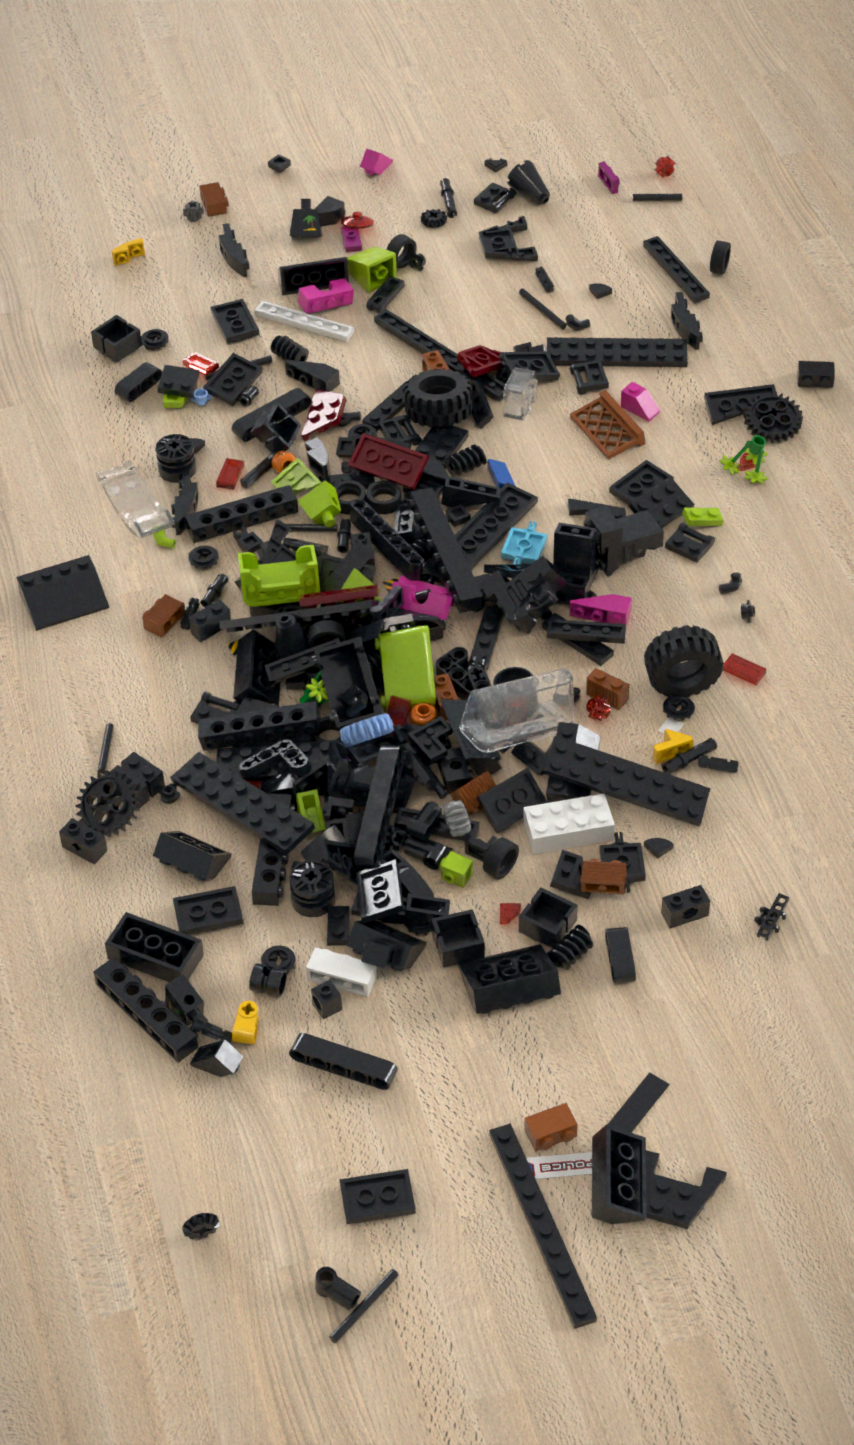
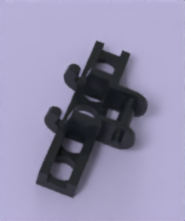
(772, 912)

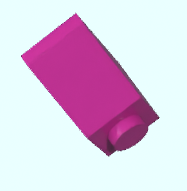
(374, 162)
(639, 401)

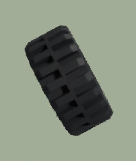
(438, 398)
(678, 645)

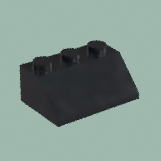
(190, 855)
(408, 946)

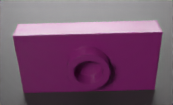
(351, 239)

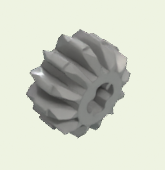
(456, 818)

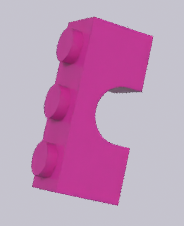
(315, 300)
(435, 605)

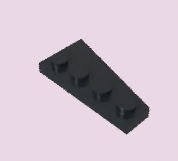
(732, 403)

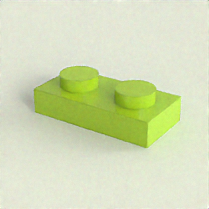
(703, 516)

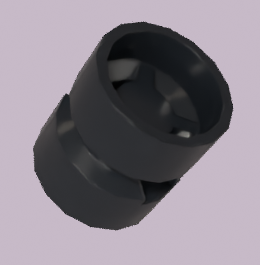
(268, 980)

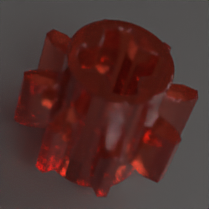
(665, 166)
(598, 708)

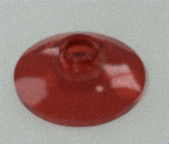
(357, 221)

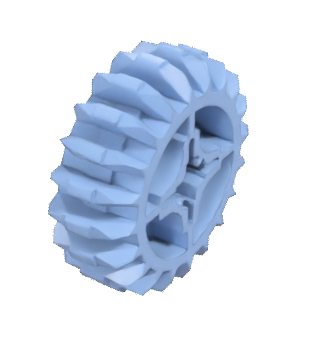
(366, 730)

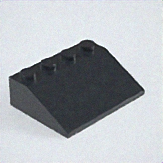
(62, 592)
(510, 979)

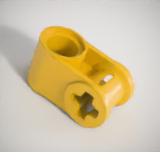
(246, 1023)

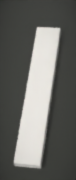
(304, 321)

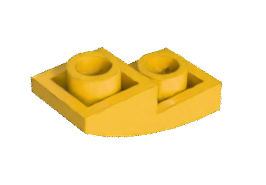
(128, 250)

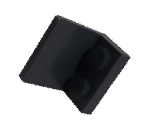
(311, 781)

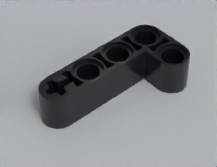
(454, 664)

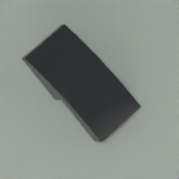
(279, 784)
(313, 850)

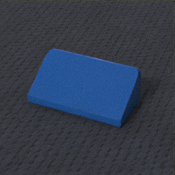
(499, 473)

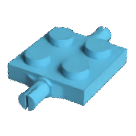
(524, 544)

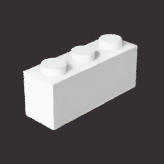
(342, 970)

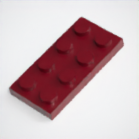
(388, 461)
(347, 595)

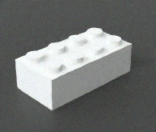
(568, 823)

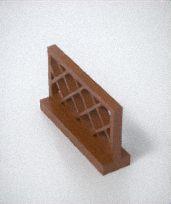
(610, 409)

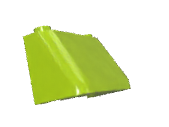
(278, 581)
(407, 666)

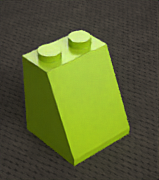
(372, 267)

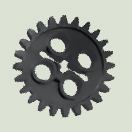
(773, 417)
(108, 803)

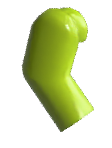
(162, 540)

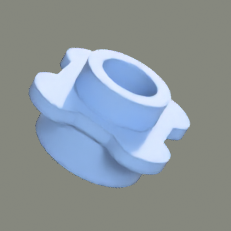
(201, 397)

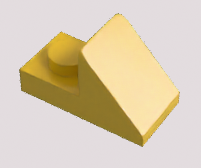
(673, 743)

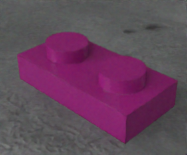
(608, 177)

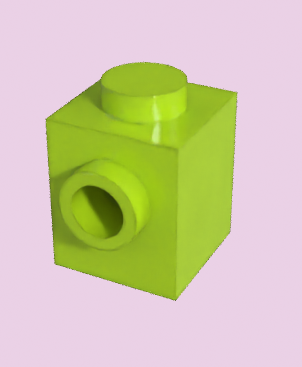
(456, 869)

